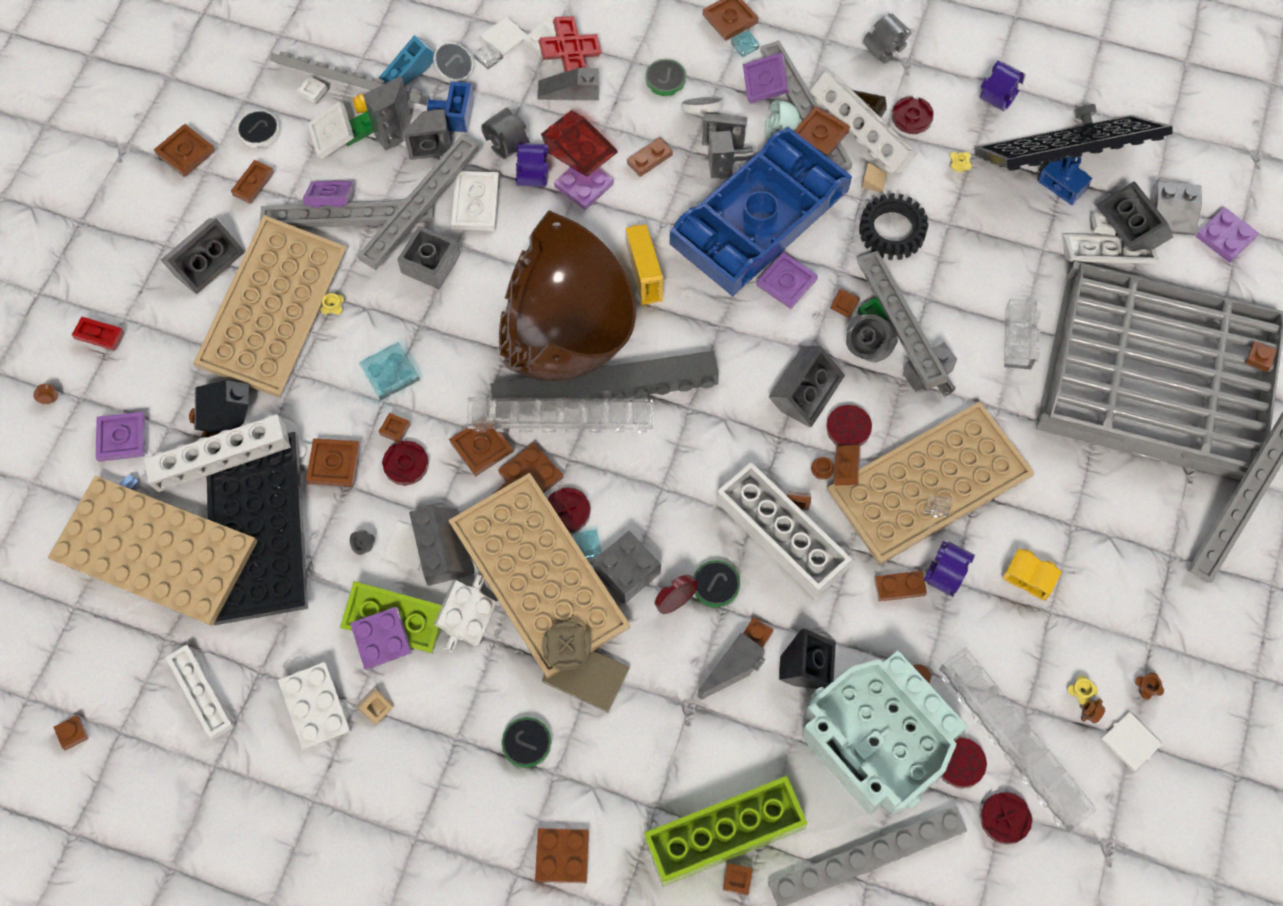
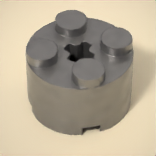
(887, 37)
(504, 133)
(859, 338)

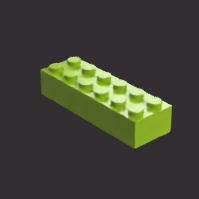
(724, 831)

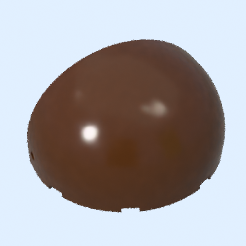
(565, 304)

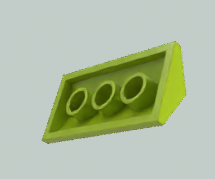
(415, 613)

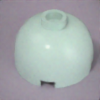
(782, 116)

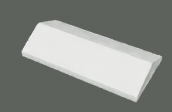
(1104, 249)

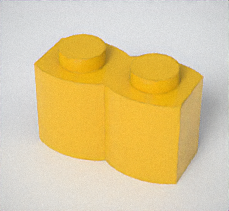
(1032, 574)

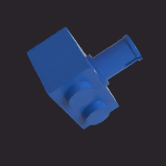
(456, 107)
(1066, 179)

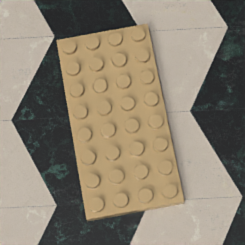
(270, 306)
(956, 459)
(153, 550)
(536, 568)

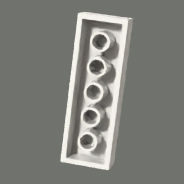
(783, 530)

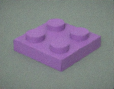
(765, 78)
(583, 189)
(328, 193)
(1227, 234)
(787, 280)
(120, 436)
(381, 638)

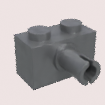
(723, 155)
(948, 362)

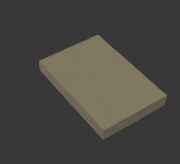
(594, 682)

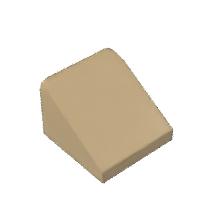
(874, 178)
(374, 706)

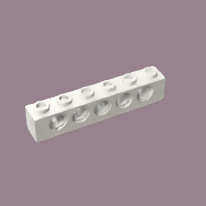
(902, 152)
(209, 462)

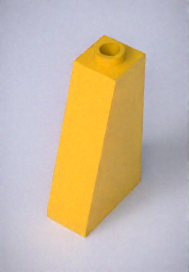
(644, 264)

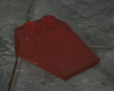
(578, 143)

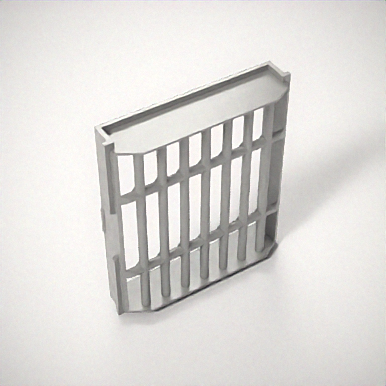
(1187, 300)

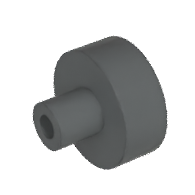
(1086, 113)
(361, 542)

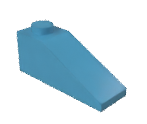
(410, 62)

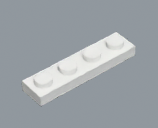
(199, 692)

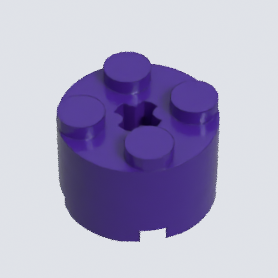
(1002, 85)
(531, 164)
(950, 568)

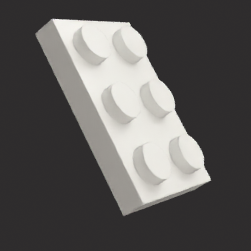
(475, 201)
(314, 706)

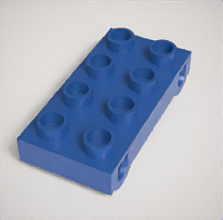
(759, 210)

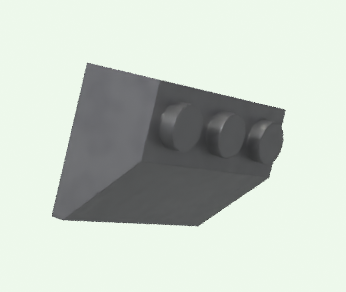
(389, 112)
(1135, 218)
(203, 255)
(807, 385)
(438, 546)

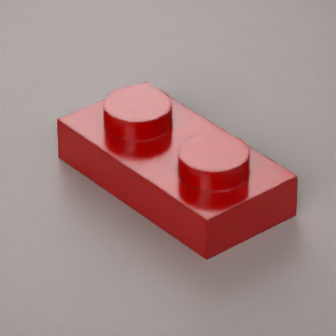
(97, 333)

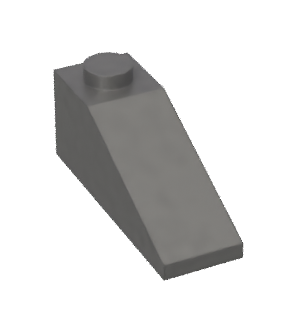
(571, 85)
(734, 666)

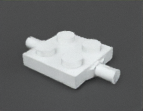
(465, 613)

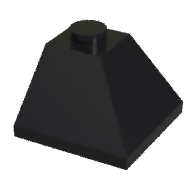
(220, 406)
(808, 661)

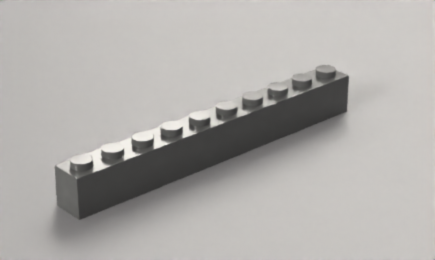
(622, 380)

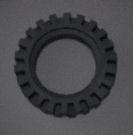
(905, 208)

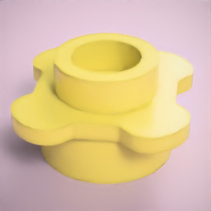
(964, 164)
(329, 299)
(1087, 685)

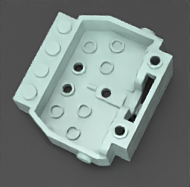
(858, 709)

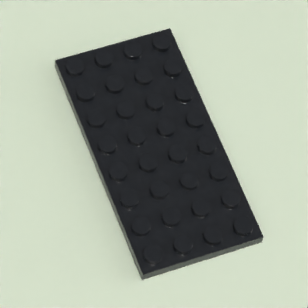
(1073, 141)
(265, 503)

